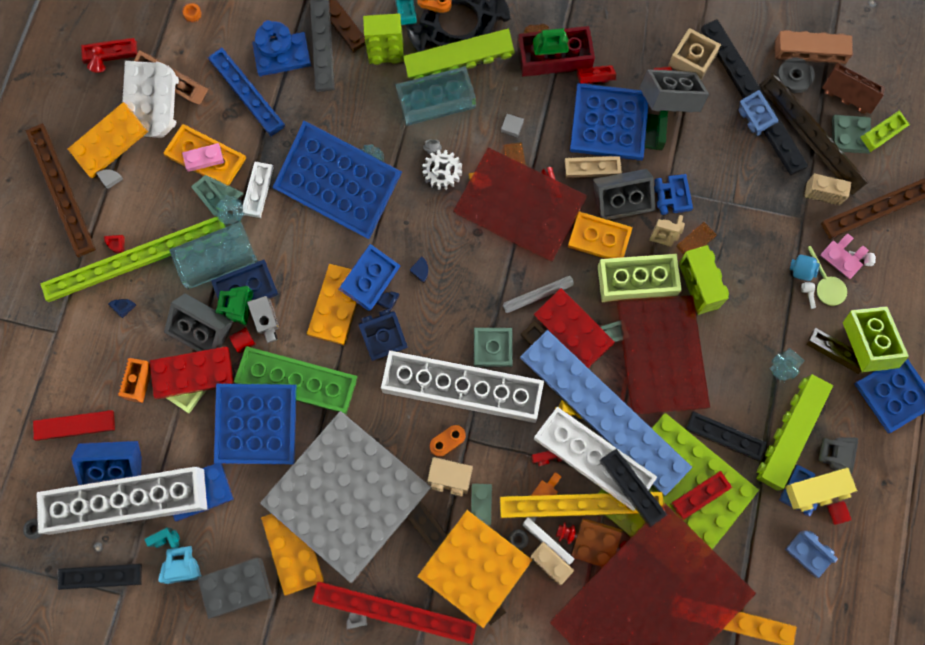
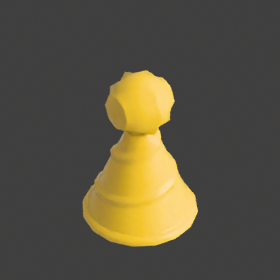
(566, 408)

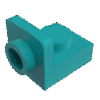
(159, 538)

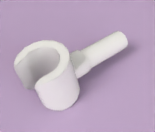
(869, 258)
(809, 288)

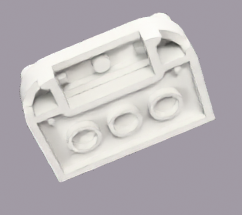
(151, 95)

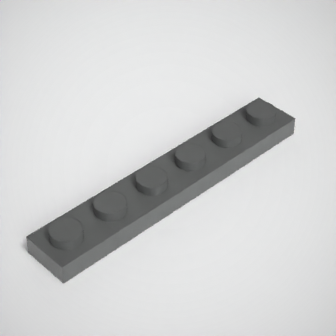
(322, 45)

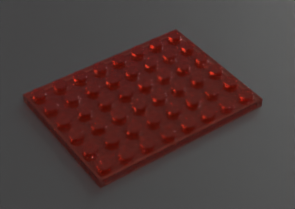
(656, 592)

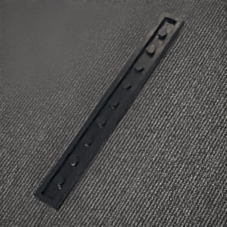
(747, 85)

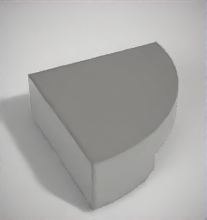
(109, 177)
(355, 620)

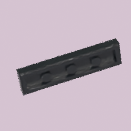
(726, 436)
(633, 488)
(99, 576)

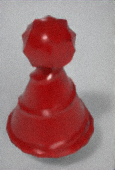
(96, 64)

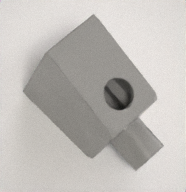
(262, 310)

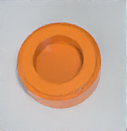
(192, 12)

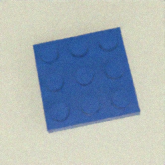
(894, 395)

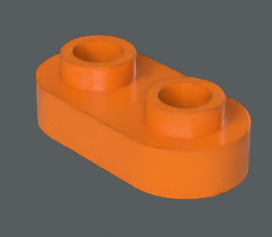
(435, 5)
(449, 443)

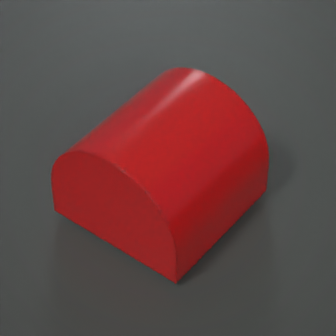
(242, 339)
(839, 512)

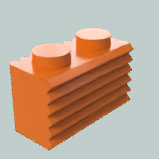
(135, 380)

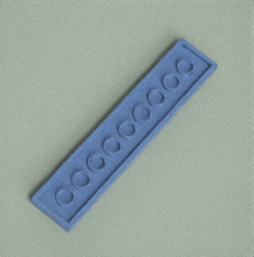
(605, 411)

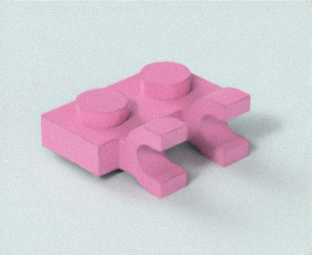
(841, 259)

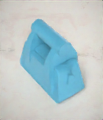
(179, 570)

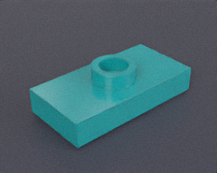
(407, 11)

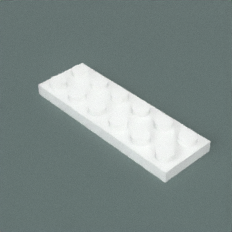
(583, 452)

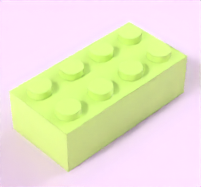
(639, 277)

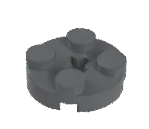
(797, 65)

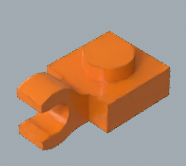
(547, 488)

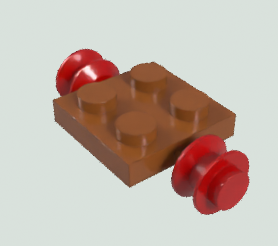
(593, 541)

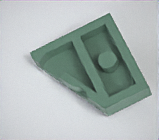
(212, 191)

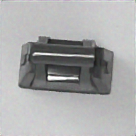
(842, 454)

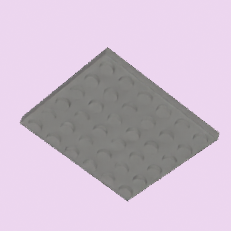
(345, 496)

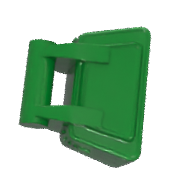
(551, 42)
(237, 306)

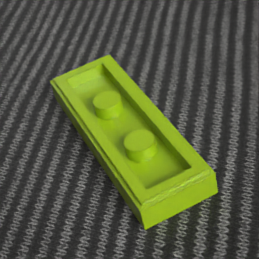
(884, 131)

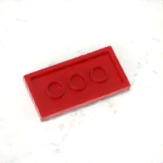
(574, 328)
(190, 372)

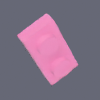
(203, 157)

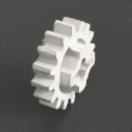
(442, 162)

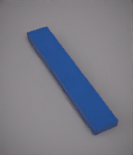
(246, 92)

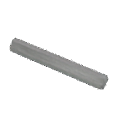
(537, 294)

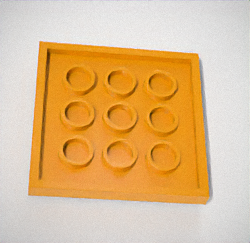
(475, 568)

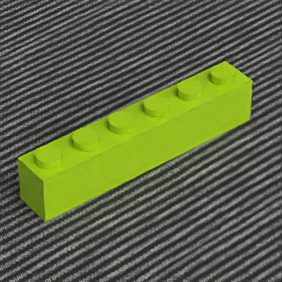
(460, 54)
(794, 432)

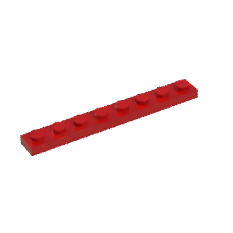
(394, 612)

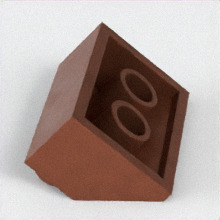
(853, 88)

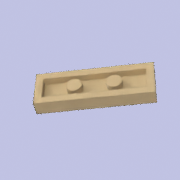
(592, 167)

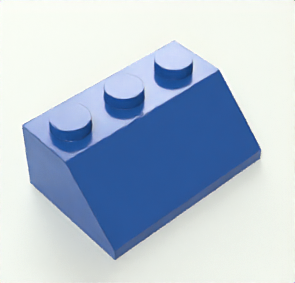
(106, 461)

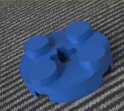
(271, 29)

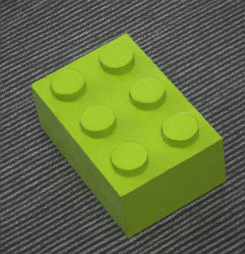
(383, 38)
(703, 279)
(875, 339)

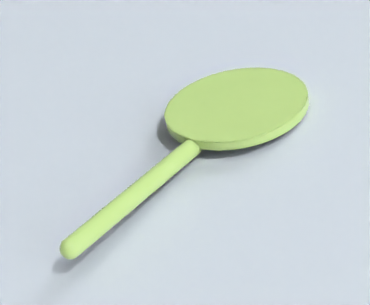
(830, 289)

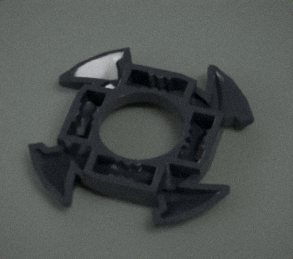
(430, 30)

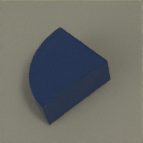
(420, 269)
(388, 300)
(122, 306)

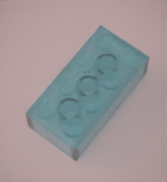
(436, 96)
(213, 255)

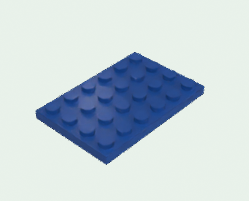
(337, 179)

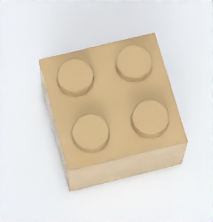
(694, 53)
(449, 476)

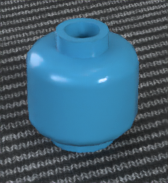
(804, 267)

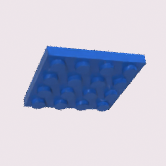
(609, 122)
(255, 424)

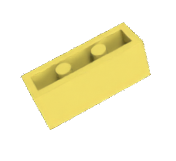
(821, 489)

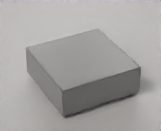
(512, 125)

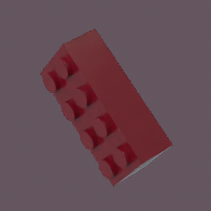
(579, 56)

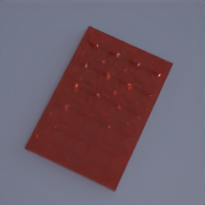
(520, 204)
(663, 354)

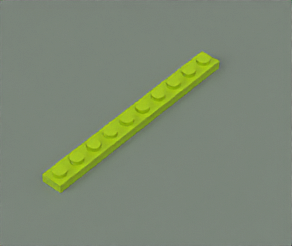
(125, 261)

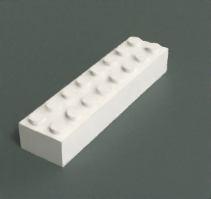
(462, 386)
(121, 500)

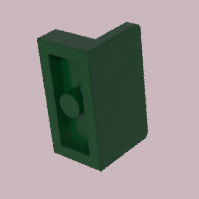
(656, 131)

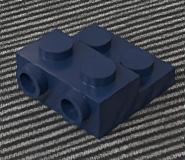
(382, 334)

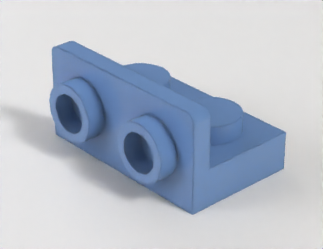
(757, 112)
(811, 553)

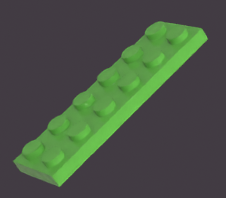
(313, 383)

